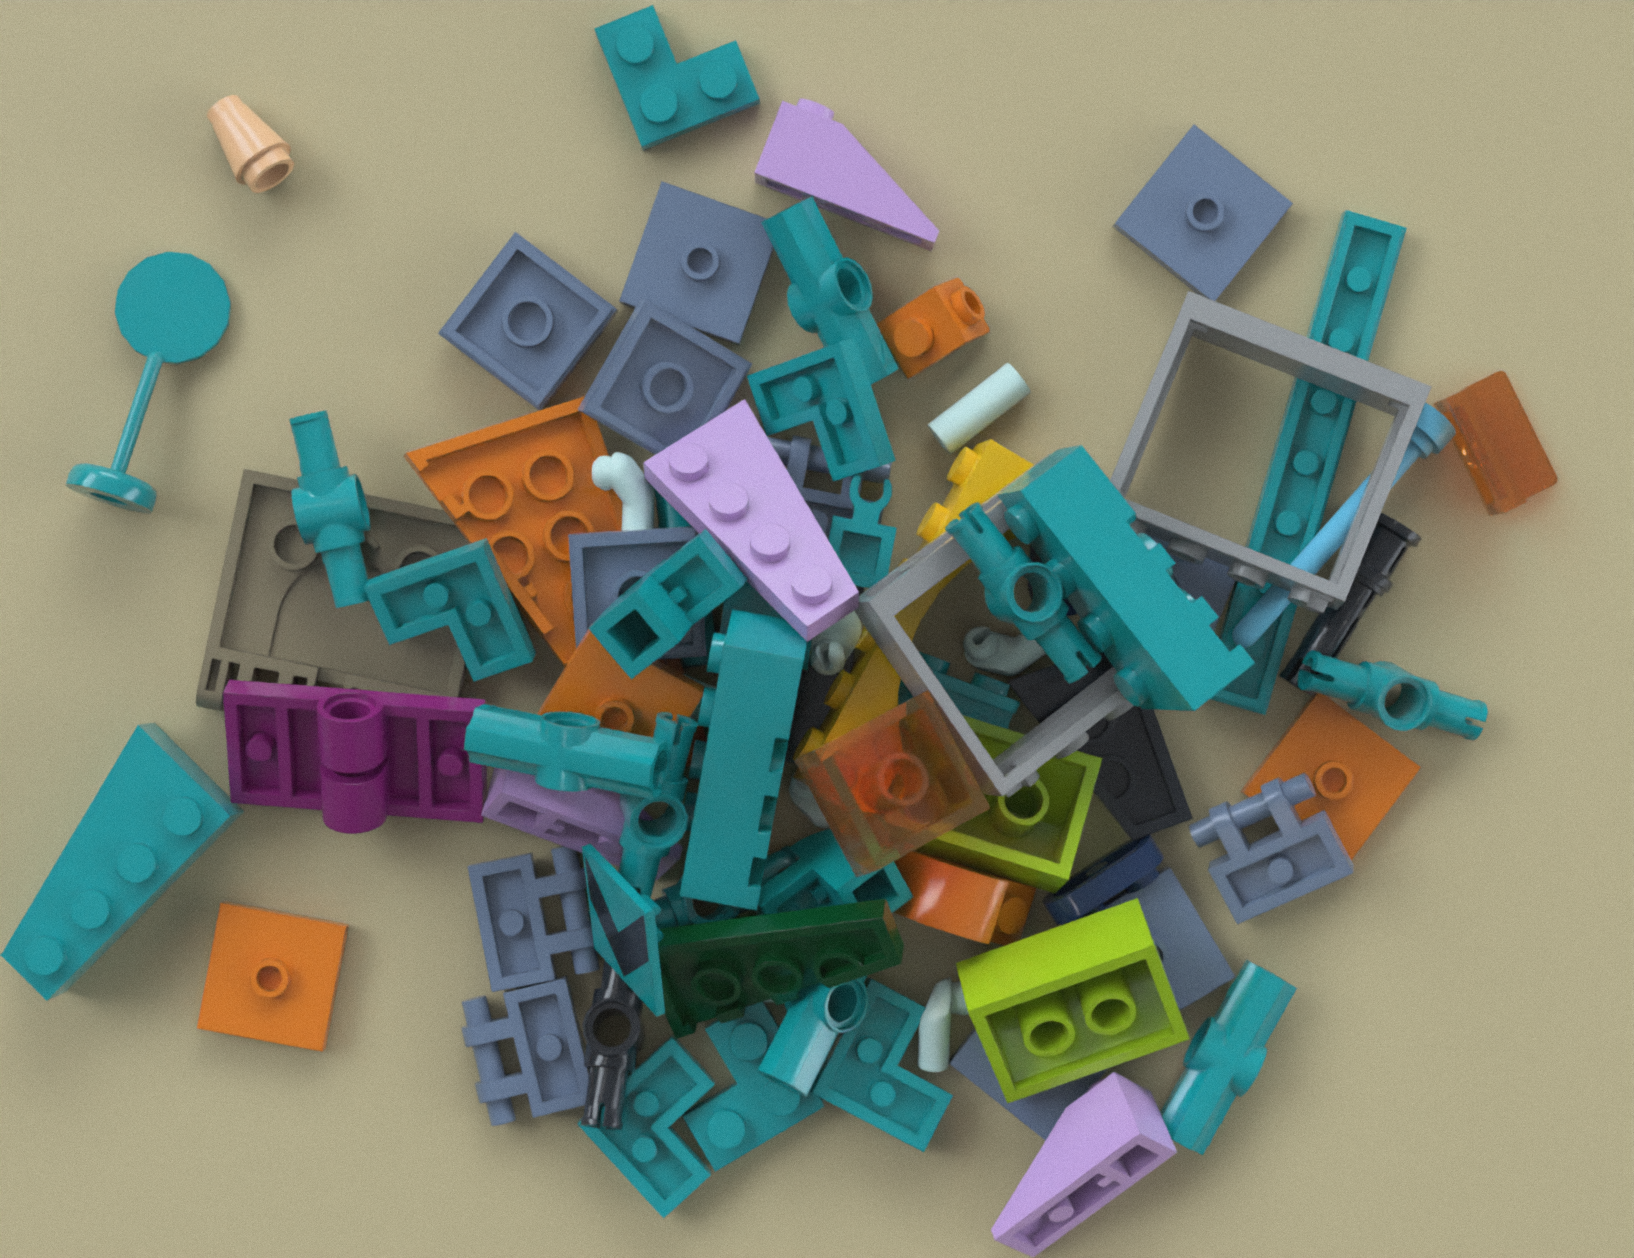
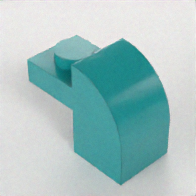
(667, 603)
(825, 879)

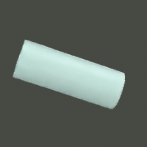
(979, 408)

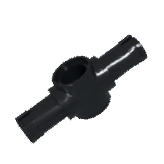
(610, 1064)

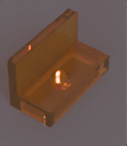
(1497, 443)

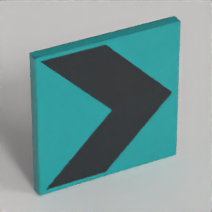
(624, 929)

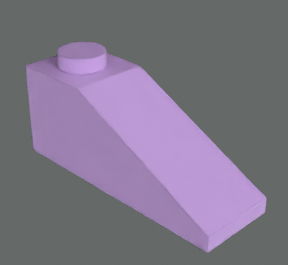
(822, 159)
(563, 816)
(1088, 1159)

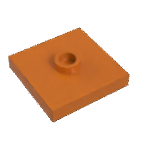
(601, 688)
(1348, 764)
(272, 976)

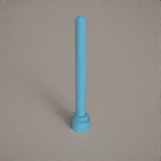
(1430, 435)

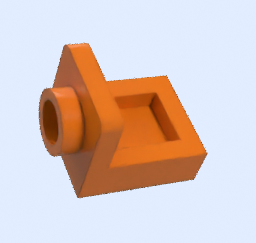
(934, 326)

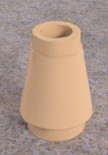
(251, 147)

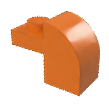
(964, 899)

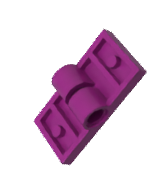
(352, 753)

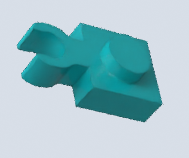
(861, 542)

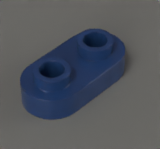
(1125, 867)

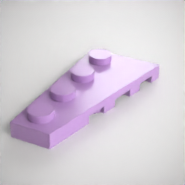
(741, 493)

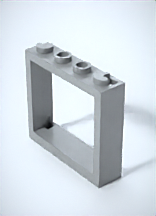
(1307, 361)
(1055, 736)

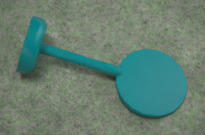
(172, 314)

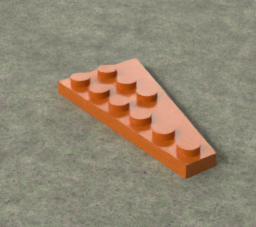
(525, 493)

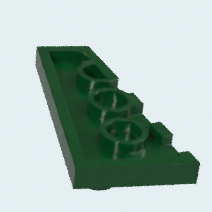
(748, 960)

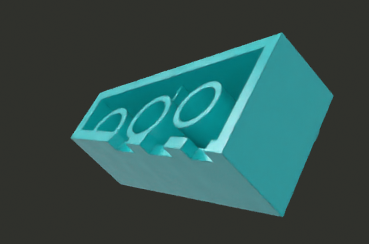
(1120, 585)
(742, 757)
(127, 850)

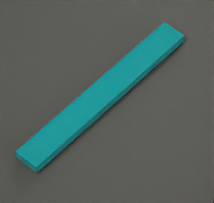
(1311, 438)

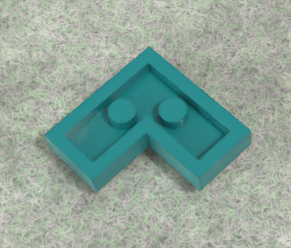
(668, 96)
(837, 396)
(459, 591)
(865, 1075)
(752, 1106)
(647, 1145)

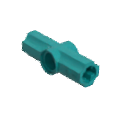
(826, 290)
(567, 751)
(810, 1032)
(1225, 1056)

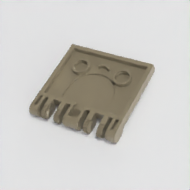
(281, 612)

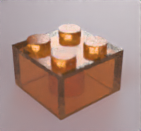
(892, 784)

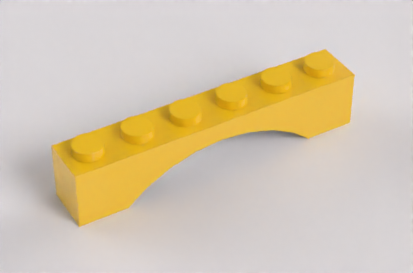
(873, 682)

